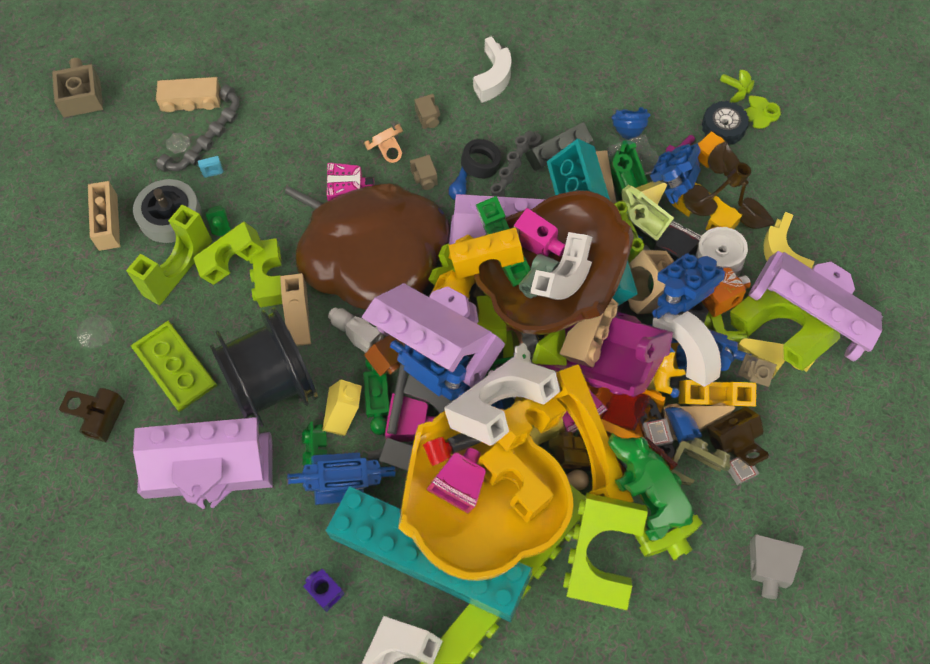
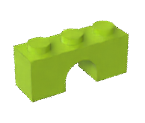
(213, 261)
(267, 288)

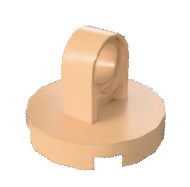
(385, 141)

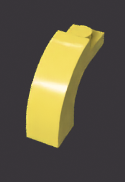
(776, 240)

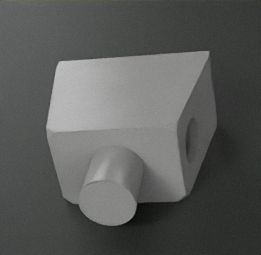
(773, 563)

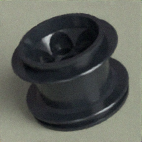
(264, 367)

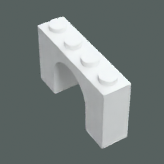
(516, 378)
(400, 640)

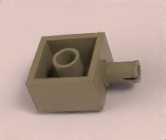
(77, 89)

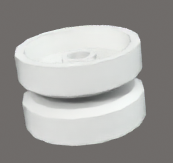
(724, 246)

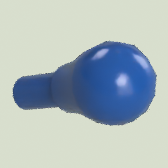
(458, 185)

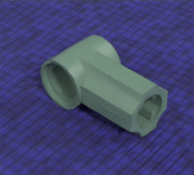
(540, 263)

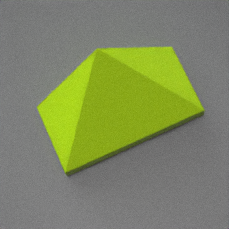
(549, 349)

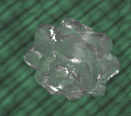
(178, 143)

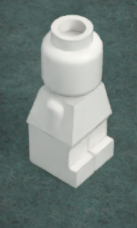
(357, 329)

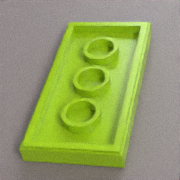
(173, 366)

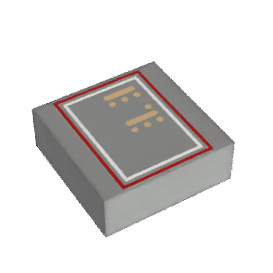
(658, 432)
(741, 472)

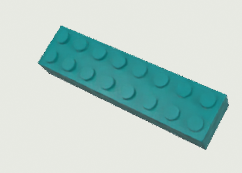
(579, 170)
(374, 531)

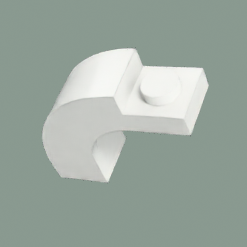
(497, 78)
(570, 272)
(697, 343)

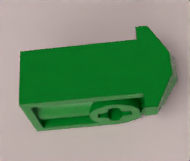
(632, 173)

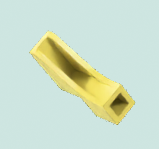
(766, 350)

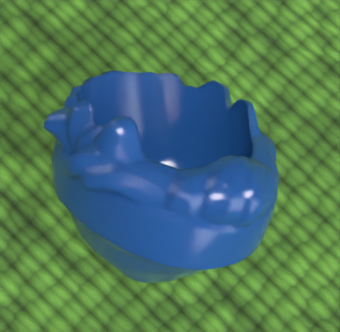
(630, 123)

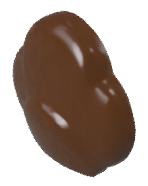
(372, 243)
(609, 251)

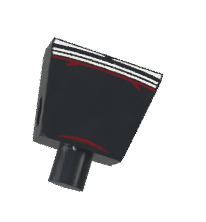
(678, 241)

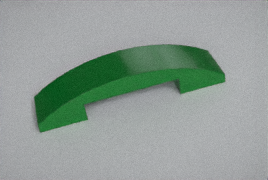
(494, 221)

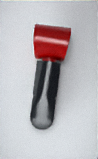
(441, 449)

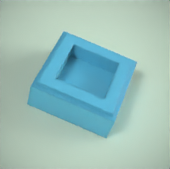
(210, 166)

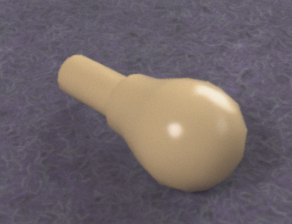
(578, 479)

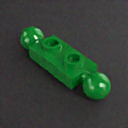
(376, 399)

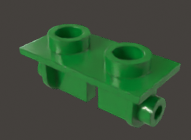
(313, 439)

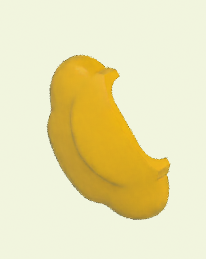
(492, 533)

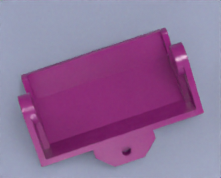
(626, 357)

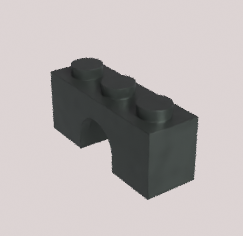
(541, 154)

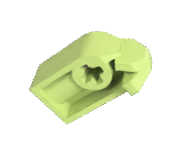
(650, 217)

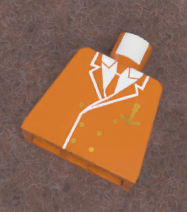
(727, 293)

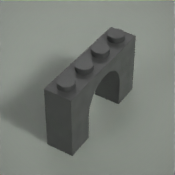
(398, 453)

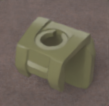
(698, 450)

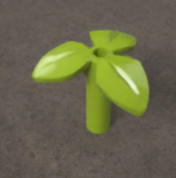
(744, 84)

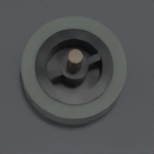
(158, 204)

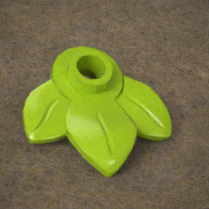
(759, 112)

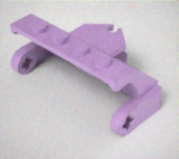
(202, 460)

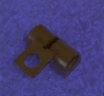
(97, 412)
(737, 435)

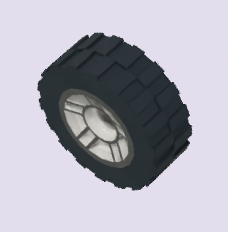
(729, 113)

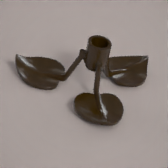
(724, 161)

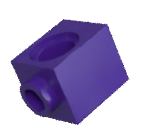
(327, 599)

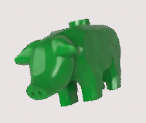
(654, 483)

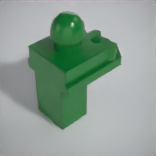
(218, 221)

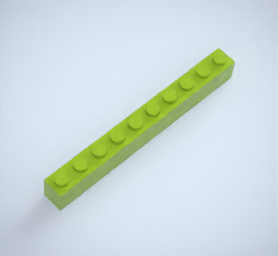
(474, 624)

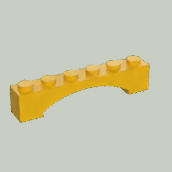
(580, 405)

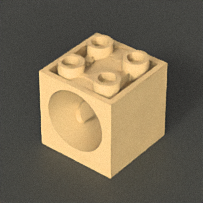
(643, 265)

